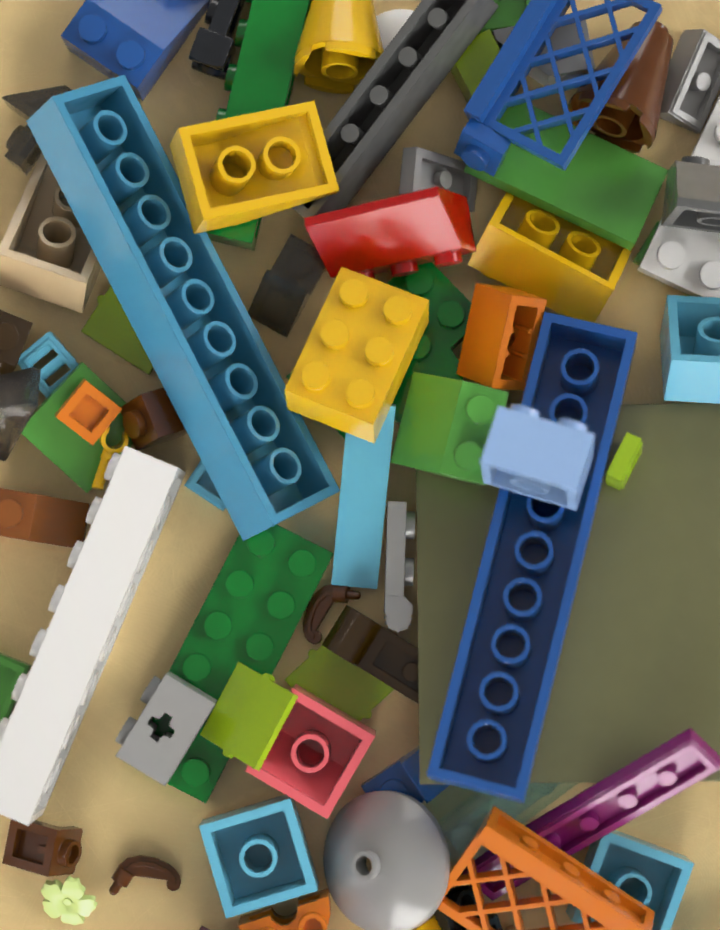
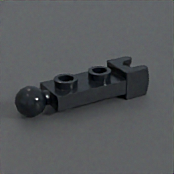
(214, 46)

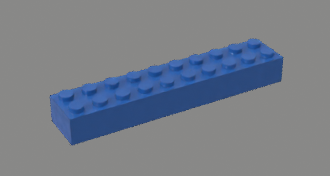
(530, 574)

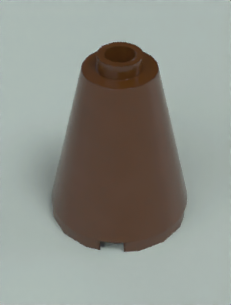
(636, 103)

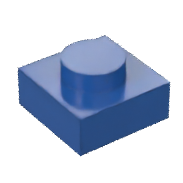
(482, 147)

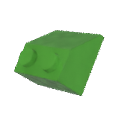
(446, 426)

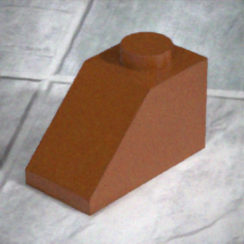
(42, 518)

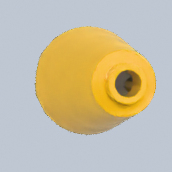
(338, 44)

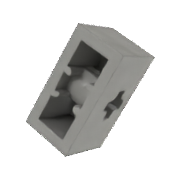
(158, 755)

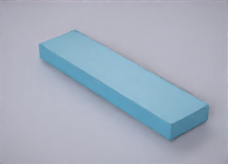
(362, 508)

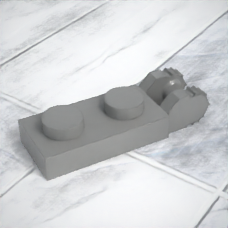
(398, 569)

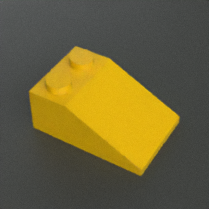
(252, 165)

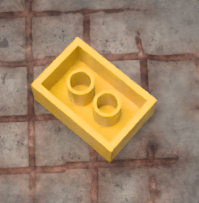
(357, 354)

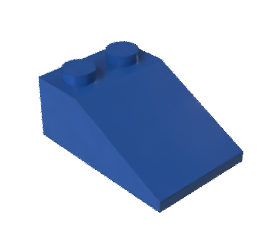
(132, 36)

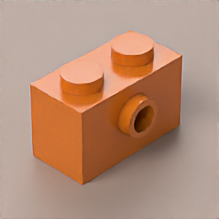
(500, 336)

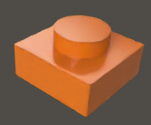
(88, 411)

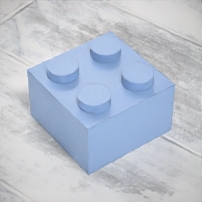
(537, 456)

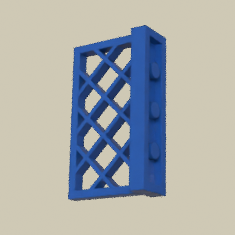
(522, 53)

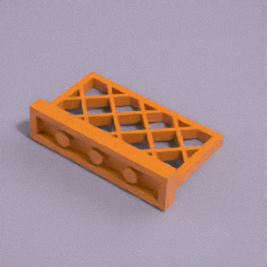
(551, 868)

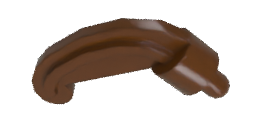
(320, 605)
(144, 867)

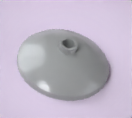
(406, 858)

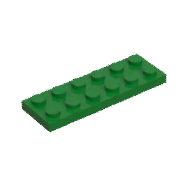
(247, 622)

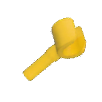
(107, 452)

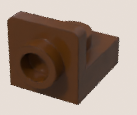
(43, 848)

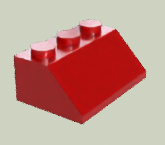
(395, 233)

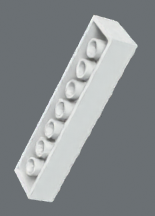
(83, 629)

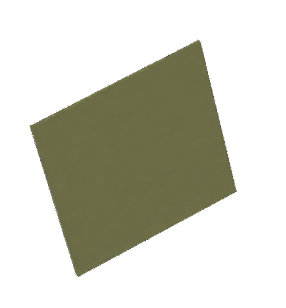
(644, 612)

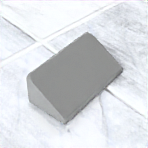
(692, 80)

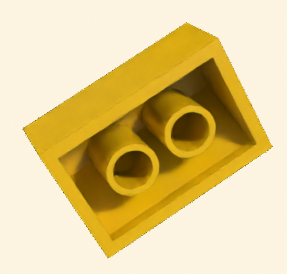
(549, 258)

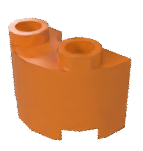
(311, 914)

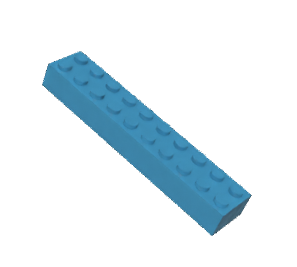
(181, 304)

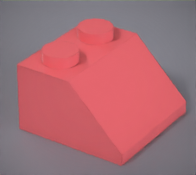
(315, 753)

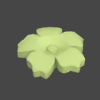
(67, 900)

